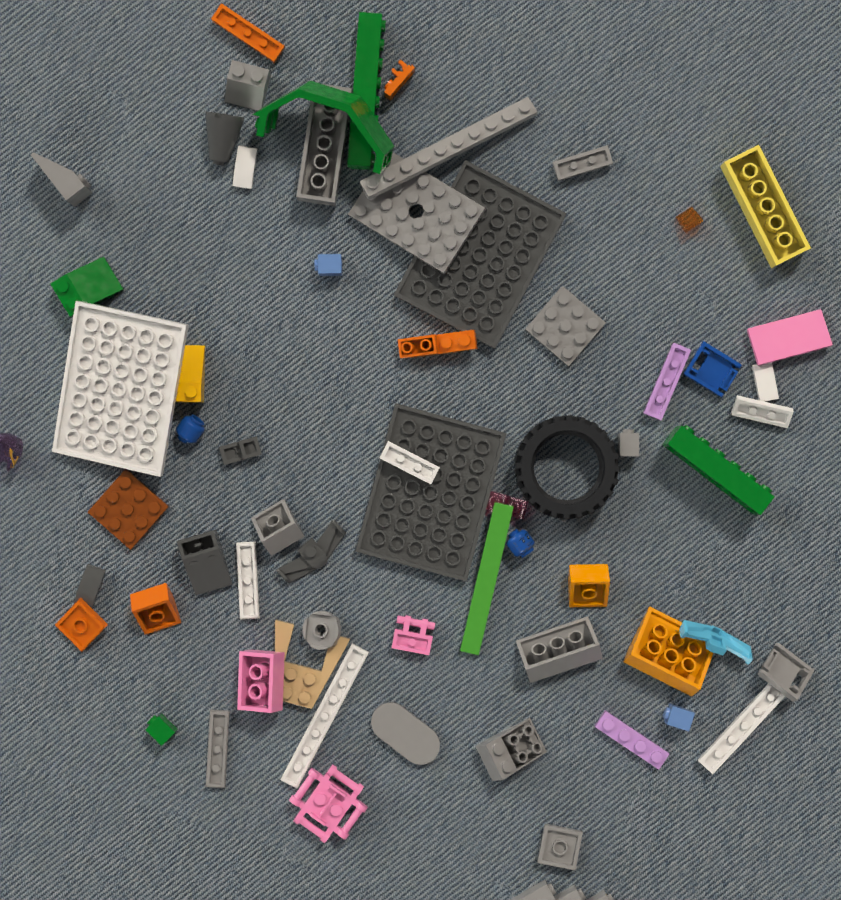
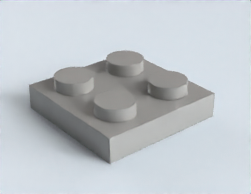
(559, 846)

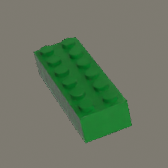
(718, 470)

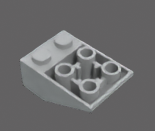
(511, 750)

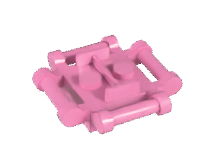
(328, 803)

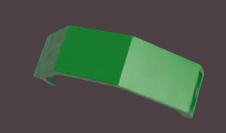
(338, 99)

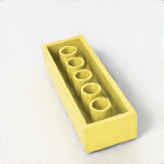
(765, 206)

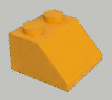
(588, 585)

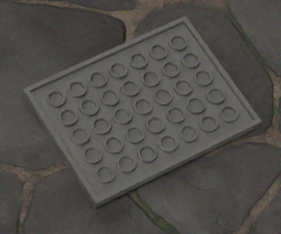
(494, 262)
(437, 522)

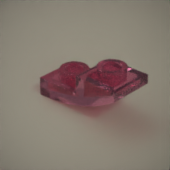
(519, 505)

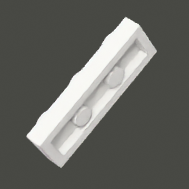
(762, 411)
(409, 462)

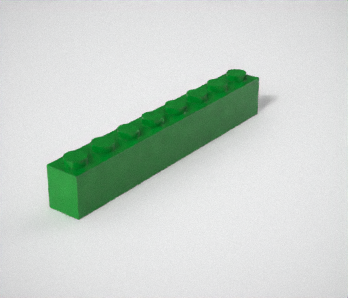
(366, 84)

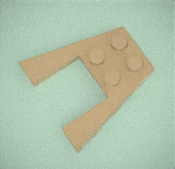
(304, 683)

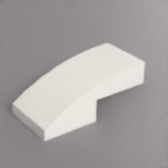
(245, 167)

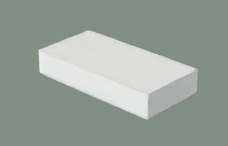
(765, 382)

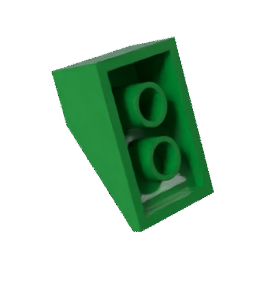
(88, 284)

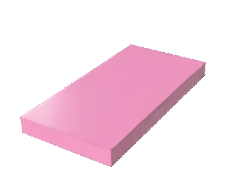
(789, 337)

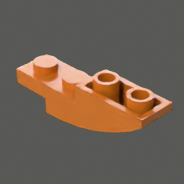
(437, 344)

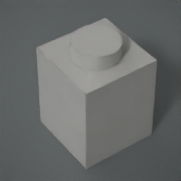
(628, 443)

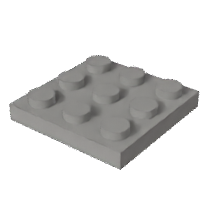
(565, 326)

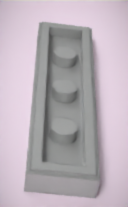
(217, 748)

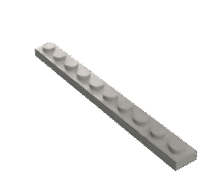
(448, 148)

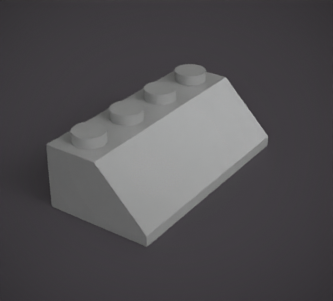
(559, 649)

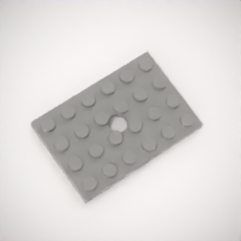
(437, 233)

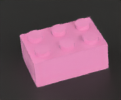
(261, 681)

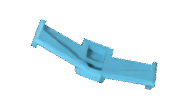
(716, 639)

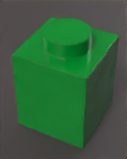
(160, 728)

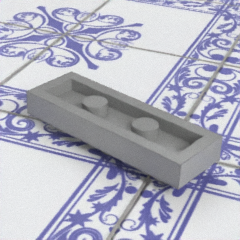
(582, 163)

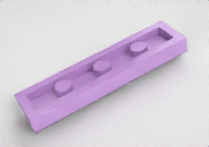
(667, 381)
(632, 739)

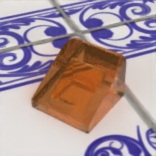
(689, 219)

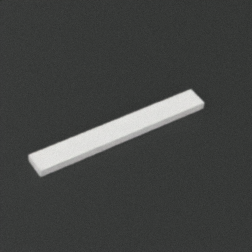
(324, 715)

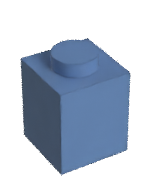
(328, 264)
(678, 717)

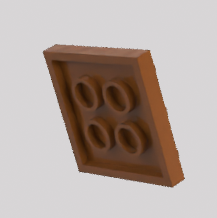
(128, 509)

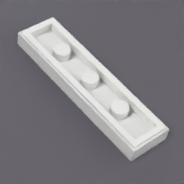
(247, 580)

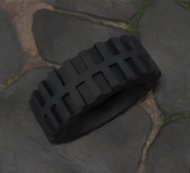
(606, 477)

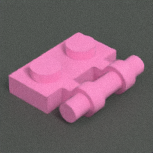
(413, 641)

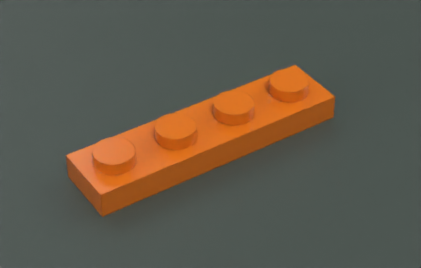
(248, 33)

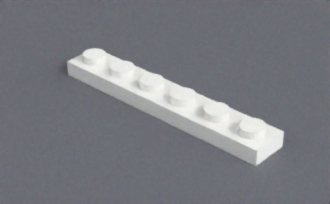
(740, 728)

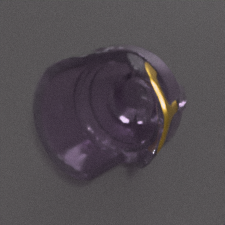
(10, 449)

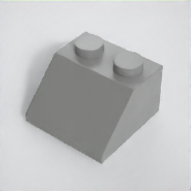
(247, 85)
(277, 527)

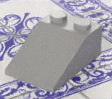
(70, 185)

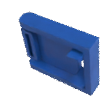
(714, 371)

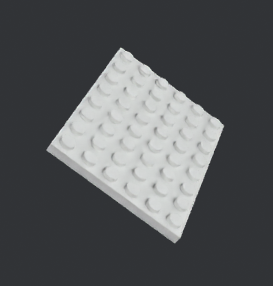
(119, 388)

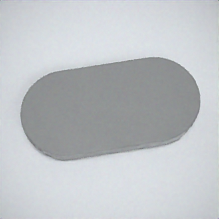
(405, 733)

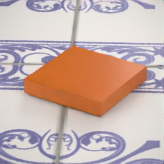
(81, 624)

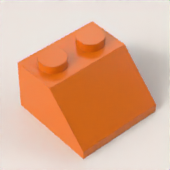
(155, 608)

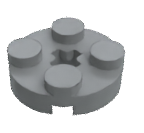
(330, 623)

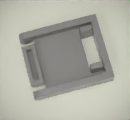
(781, 669)

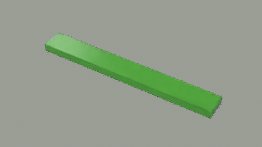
(486, 578)

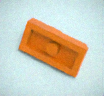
(394, 86)

